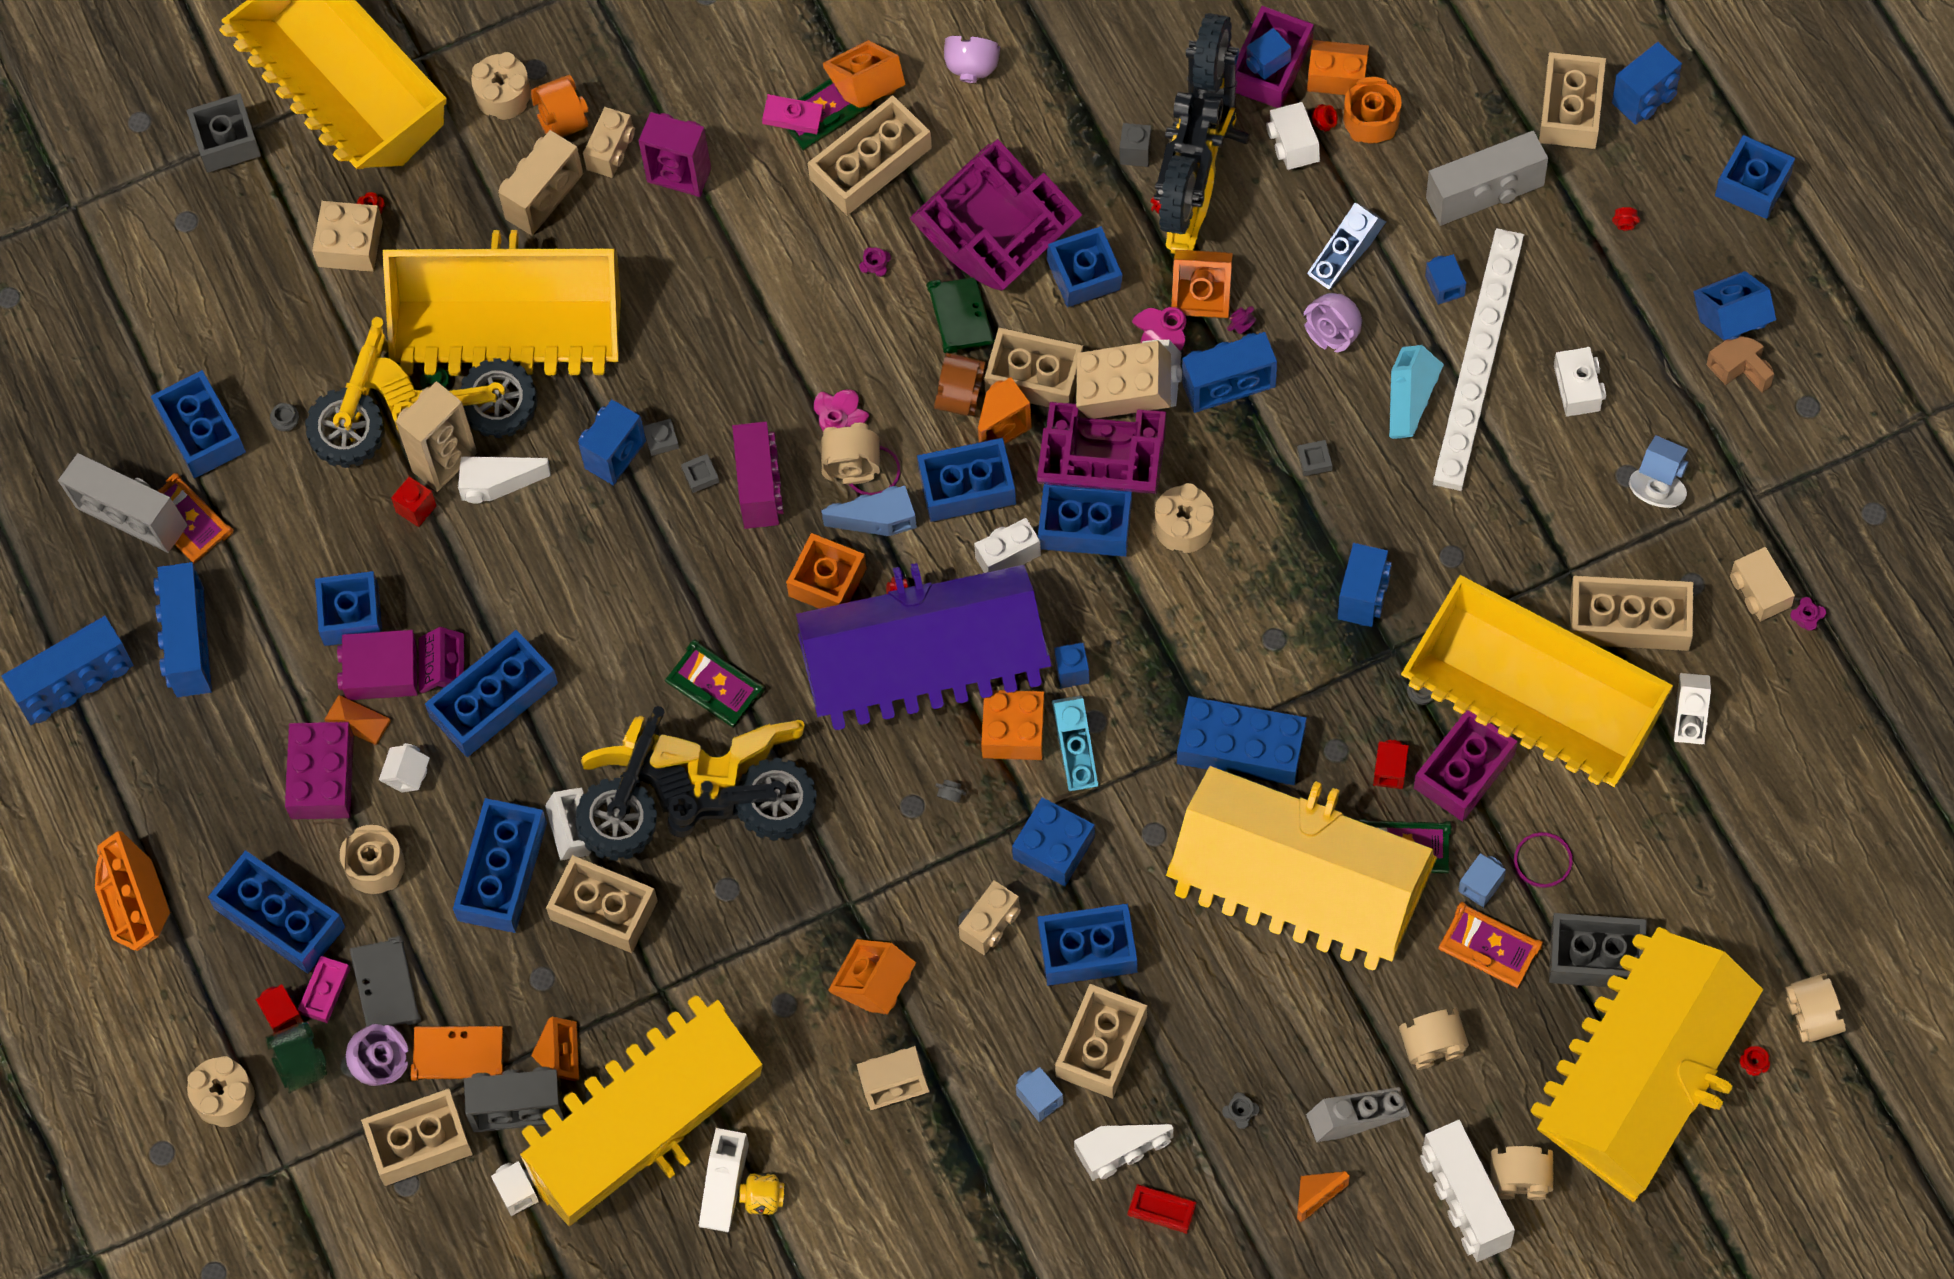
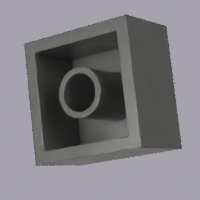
(223, 133)

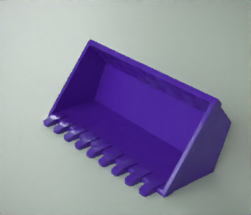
(922, 643)

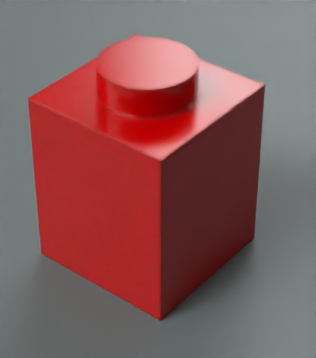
(413, 501)
(1390, 764)
(278, 1008)

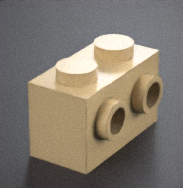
(608, 142)
(1762, 584)
(989, 918)
(892, 1078)

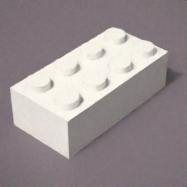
(1467, 1191)

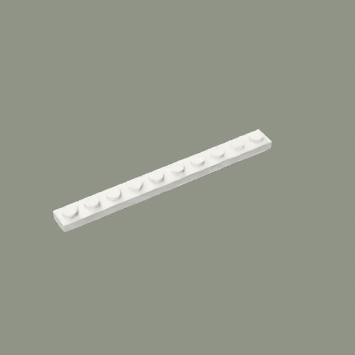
(1478, 359)

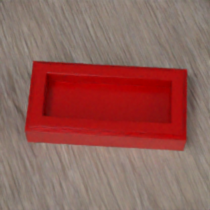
(1162, 1208)

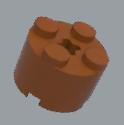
(959, 384)

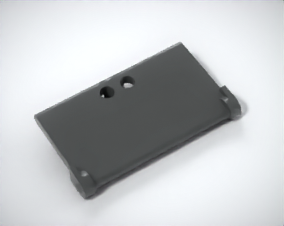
(390, 993)

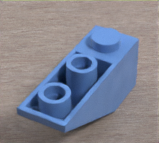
(1346, 245)
(874, 514)

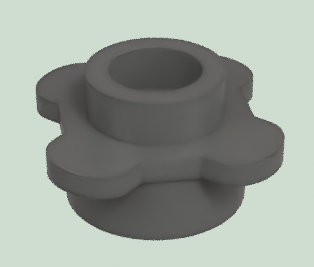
(950, 791)
(1240, 1101)

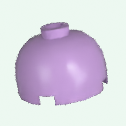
(971, 57)
(1333, 321)
(377, 1055)

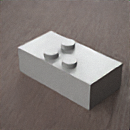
(1486, 178)
(123, 502)

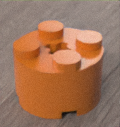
(560, 106)
(1372, 110)

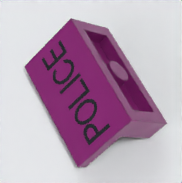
(440, 658)

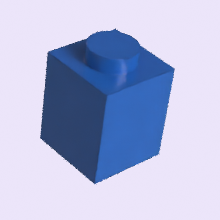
(1268, 54)
(1445, 278)
(1071, 665)

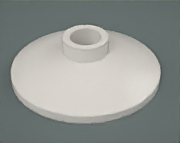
(1657, 492)

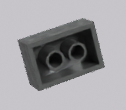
(1590, 948)
(512, 1099)

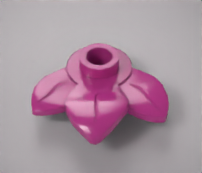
(1156, 328)
(839, 410)

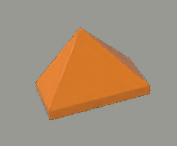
(363, 721)
(559, 1048)
(1318, 1190)

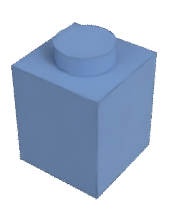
(1664, 461)
(1482, 879)
(1038, 1093)

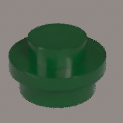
(428, 380)

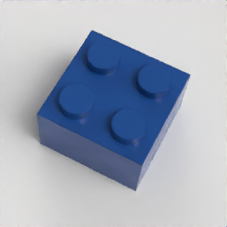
(1647, 83)
(1755, 177)
(1084, 266)
(1735, 305)
(611, 441)
(1364, 585)
(347, 606)
(1053, 841)

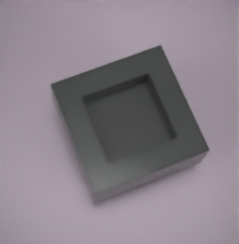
(660, 437)
(1314, 458)
(700, 473)

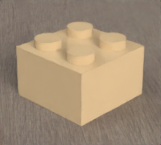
(347, 236)

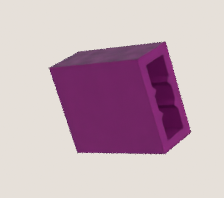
(378, 665)

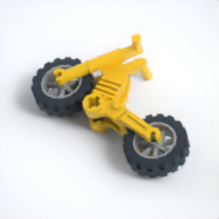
(399, 393)

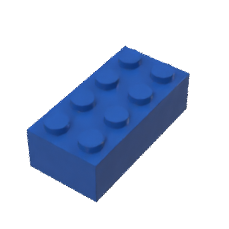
(183, 630)
(68, 671)
(491, 693)
(1241, 740)
(500, 865)
(276, 911)

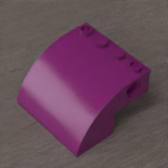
(995, 217)
(1102, 451)

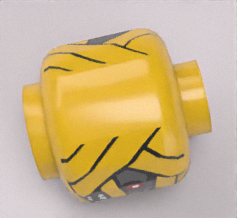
(762, 1194)

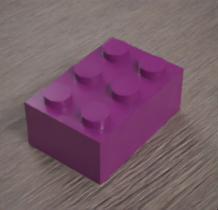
(1276, 87)
(675, 153)
(757, 474)
(1464, 765)
(319, 770)

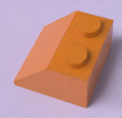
(1336, 66)
(865, 73)
(1202, 283)
(1004, 412)
(873, 975)

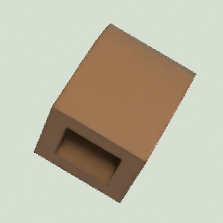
(1740, 357)

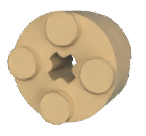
(501, 86)
(850, 453)
(1171, 514)
(357, 857)
(1815, 1008)
(1434, 1037)
(219, 1075)
(1522, 1172)

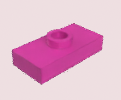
(792, 114)
(323, 989)

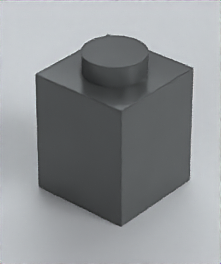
(1135, 144)

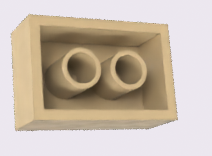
(1572, 100)
(540, 182)
(1038, 365)
(1123, 379)
(602, 904)
(1101, 1041)
(416, 1137)

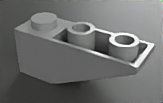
(1356, 1113)

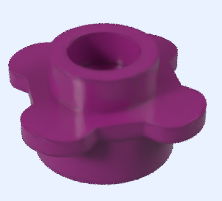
(877, 254)
(1241, 320)
(1804, 621)

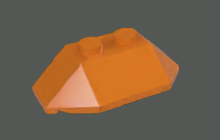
(129, 892)

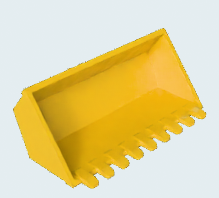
(342, 76)
(502, 306)
(1537, 682)
(1299, 865)
(1648, 1059)
(639, 1111)

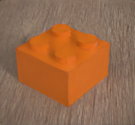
(826, 573)
(1013, 725)

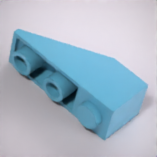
(1411, 386)
(1075, 743)

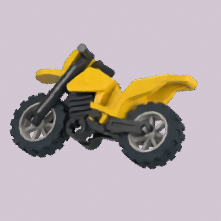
(1205, 119)
(692, 787)

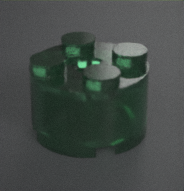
(296, 1056)

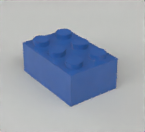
(1229, 371)
(198, 424)
(966, 479)
(1085, 520)
(1087, 944)

